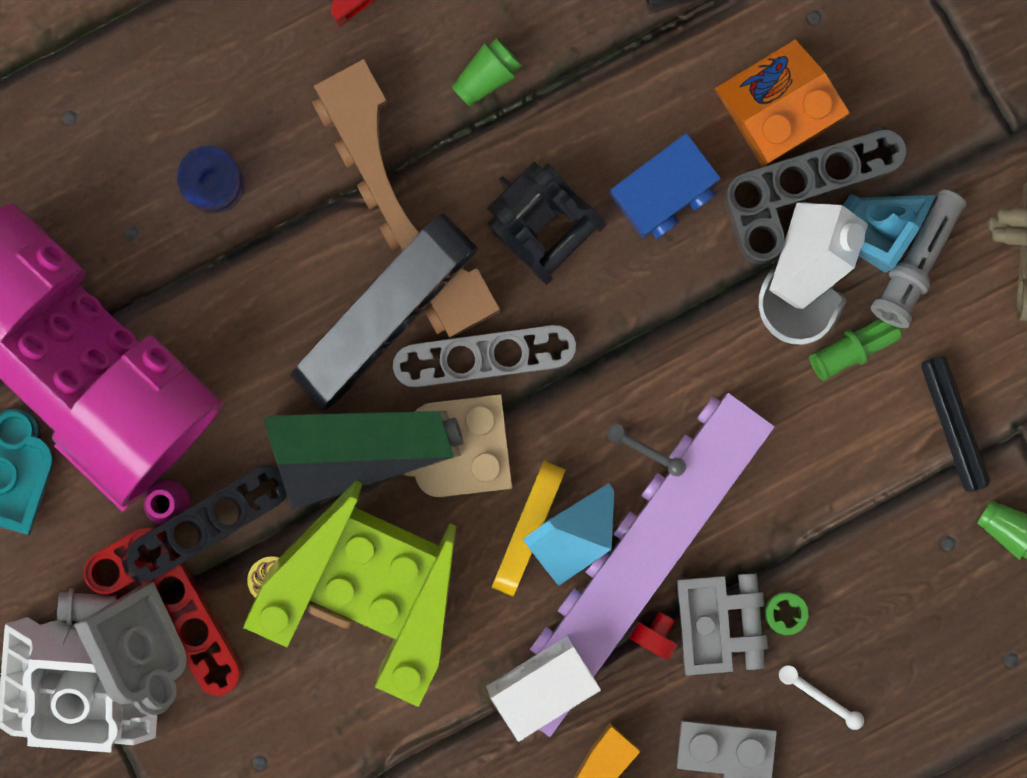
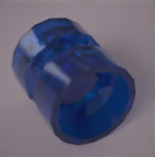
(210, 179)

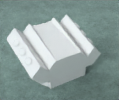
(56, 694)

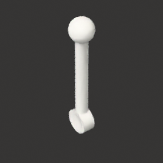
(790, 676)

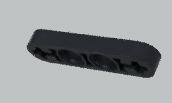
(205, 522)

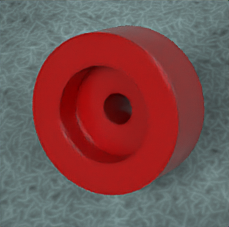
(655, 637)

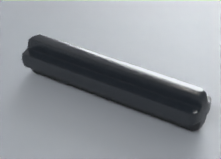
(955, 424)

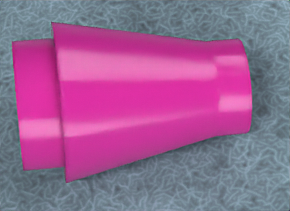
(177, 496)

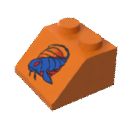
(782, 102)

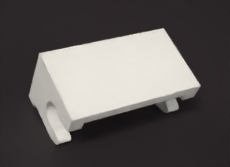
(542, 688)

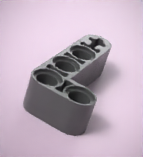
(816, 184)

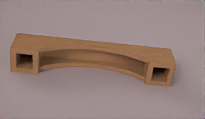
(354, 106)

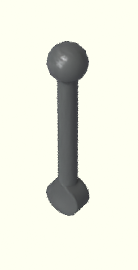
(619, 435)

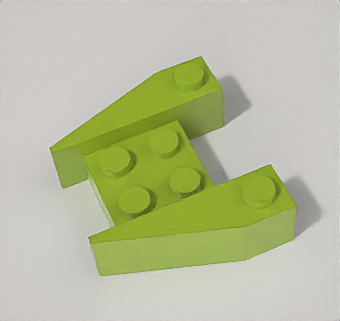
(371, 577)

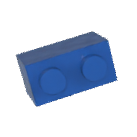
(665, 187)

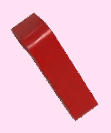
(191, 606)

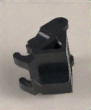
(529, 207)

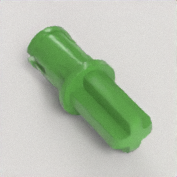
(853, 348)

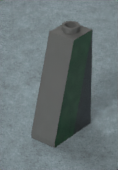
(329, 452)

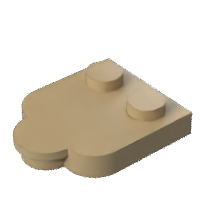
(483, 455)

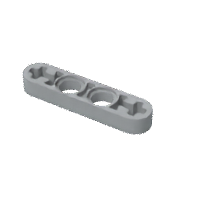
(483, 349)

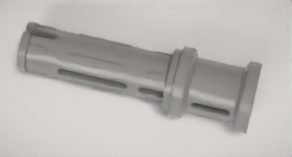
(911, 276)

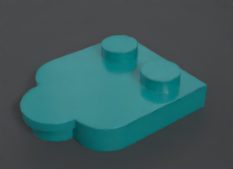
(24, 470)

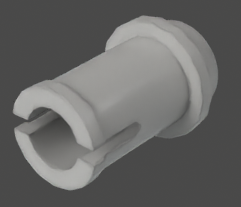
(78, 606)

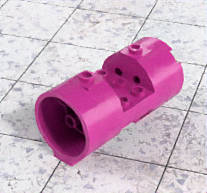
(114, 403)

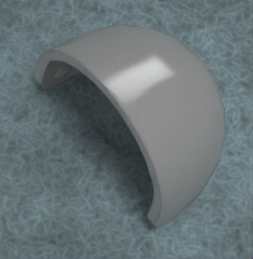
(797, 324)

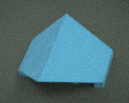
(890, 226)
(575, 536)

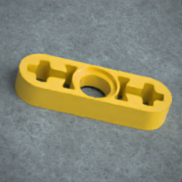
(531, 519)

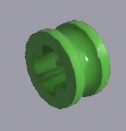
(793, 601)

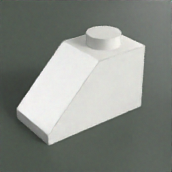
(817, 252)

